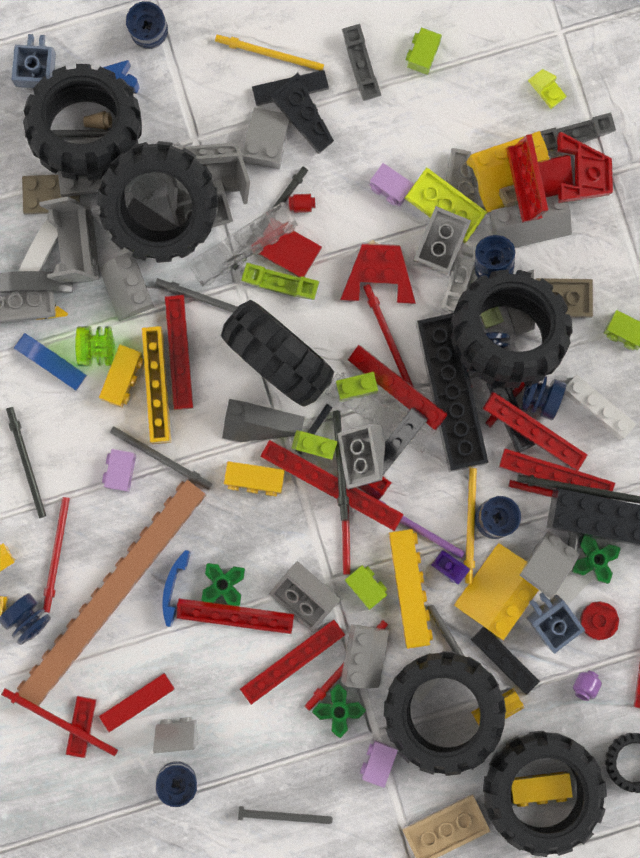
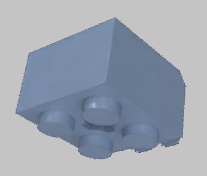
(26, 57)
(554, 622)

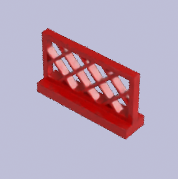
(527, 179)

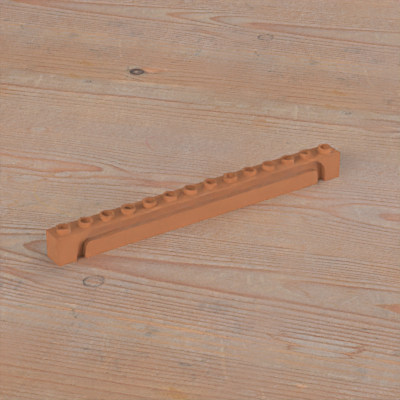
(112, 593)

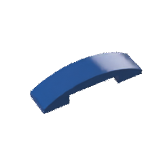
(50, 361)
(169, 611)

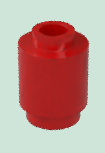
(301, 203)

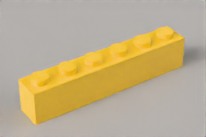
(156, 385)
(409, 588)

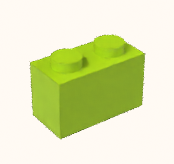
(424, 50)
(624, 329)
(356, 387)
(314, 444)
(366, 587)

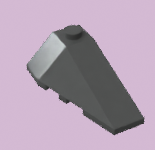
(255, 422)

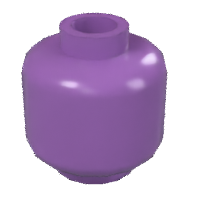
(587, 685)

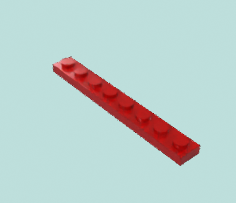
(329, 484)

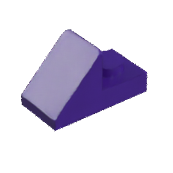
(450, 567)

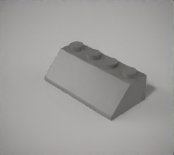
(554, 224)

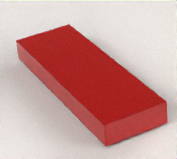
(82, 719)

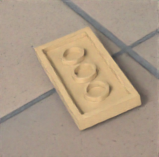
(446, 829)

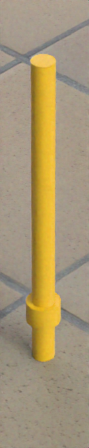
(235, 43)
(469, 562)

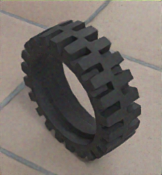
(611, 763)

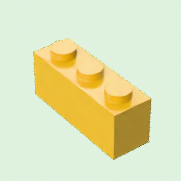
(121, 376)
(254, 478)
(541, 788)

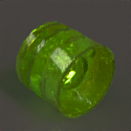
(94, 346)

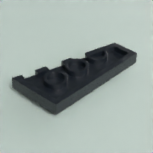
(298, 107)

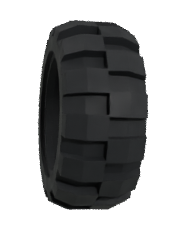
(72, 87)
(143, 241)
(530, 297)
(277, 353)
(412, 745)
(582, 819)

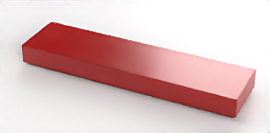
(136, 702)

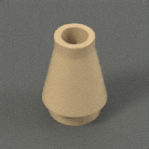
(99, 120)

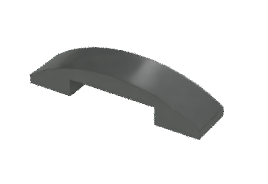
(360, 62)
(582, 131)
(32, 281)

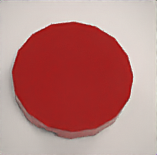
(599, 620)

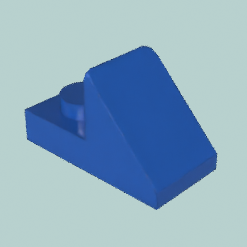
(120, 70)

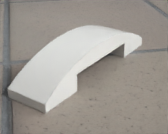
(40, 248)
(460, 276)

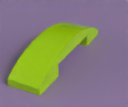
(280, 282)

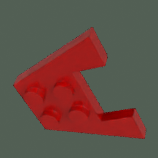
(592, 171)
(379, 265)

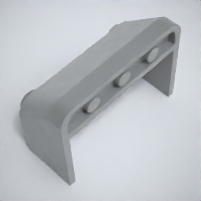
(223, 162)
(75, 240)

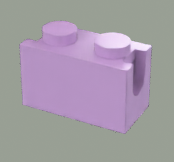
(390, 184)
(119, 470)
(379, 763)

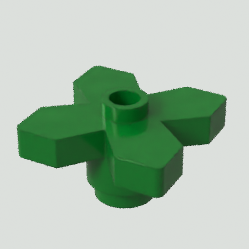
(605, 555)
(229, 593)
(350, 710)

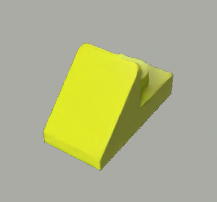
(547, 88)

